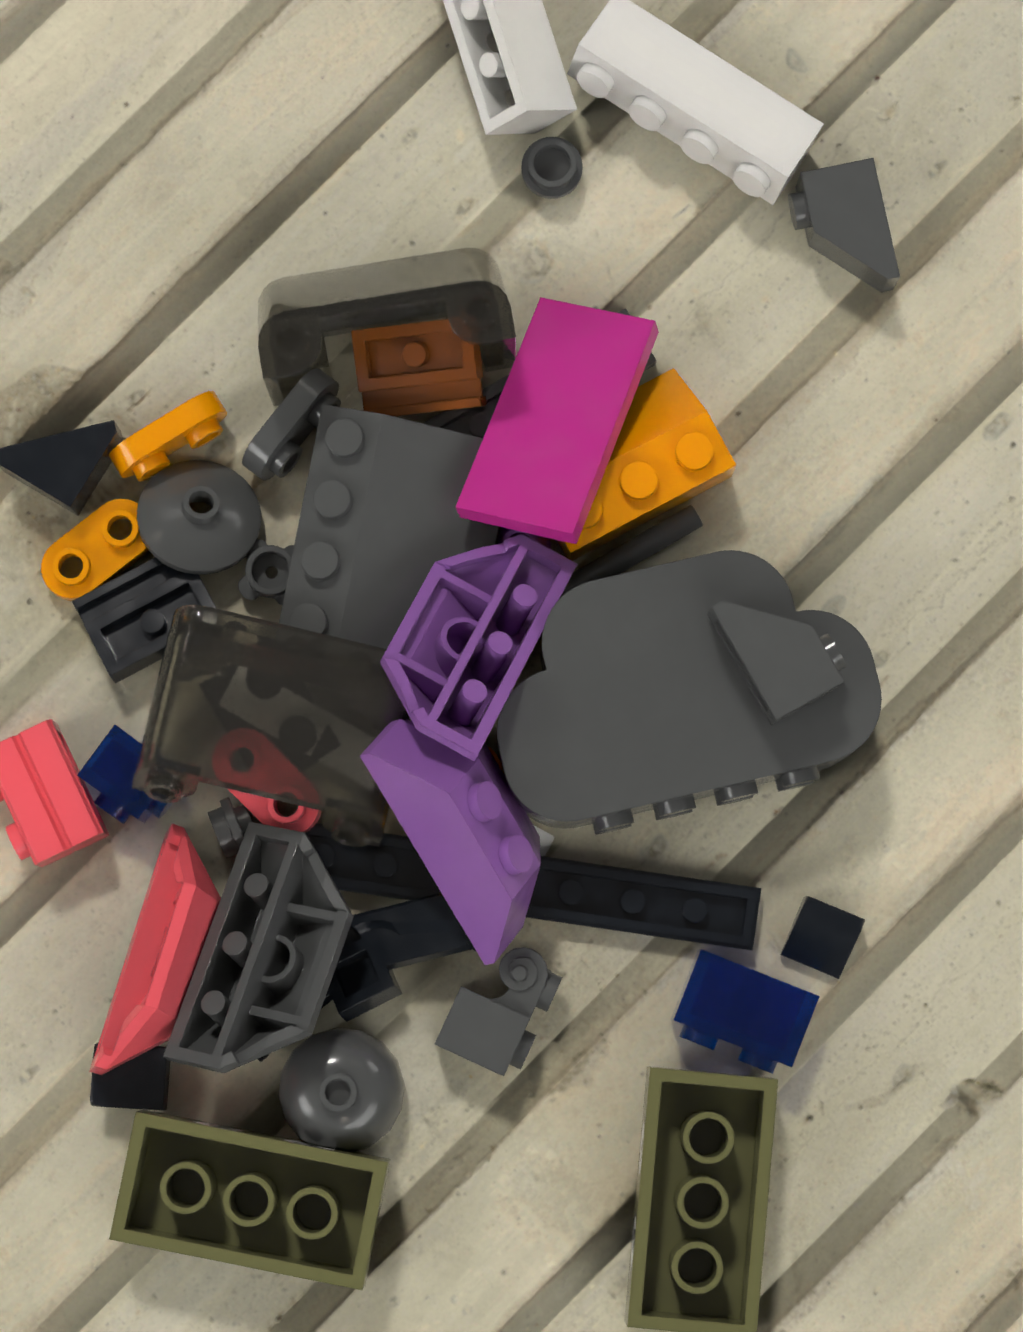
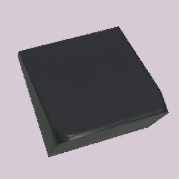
(822, 936)
(135, 1084)

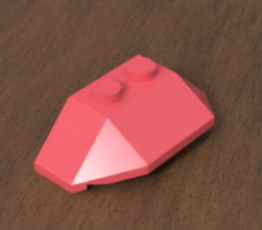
(160, 954)

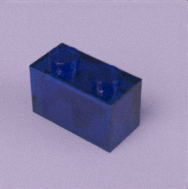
(744, 1010)

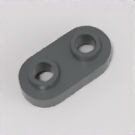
(278, 442)

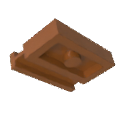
(416, 369)

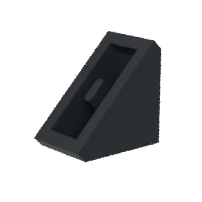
(64, 464)

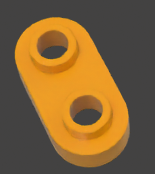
(190, 423)
(100, 553)

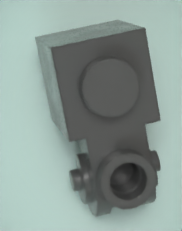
(494, 1029)

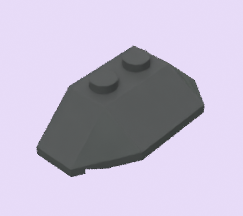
(263, 956)

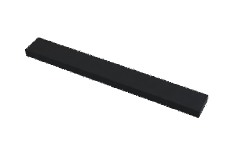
(567, 892)

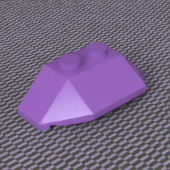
(473, 637)
(463, 829)

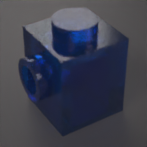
(112, 774)

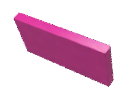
(557, 420)

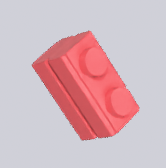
(46, 796)

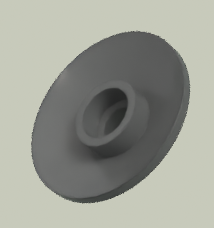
(196, 540)

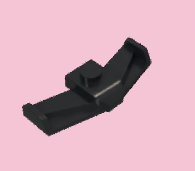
(387, 941)

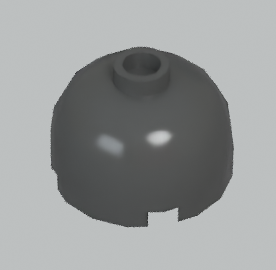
(341, 1090)

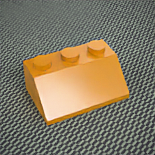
(658, 462)

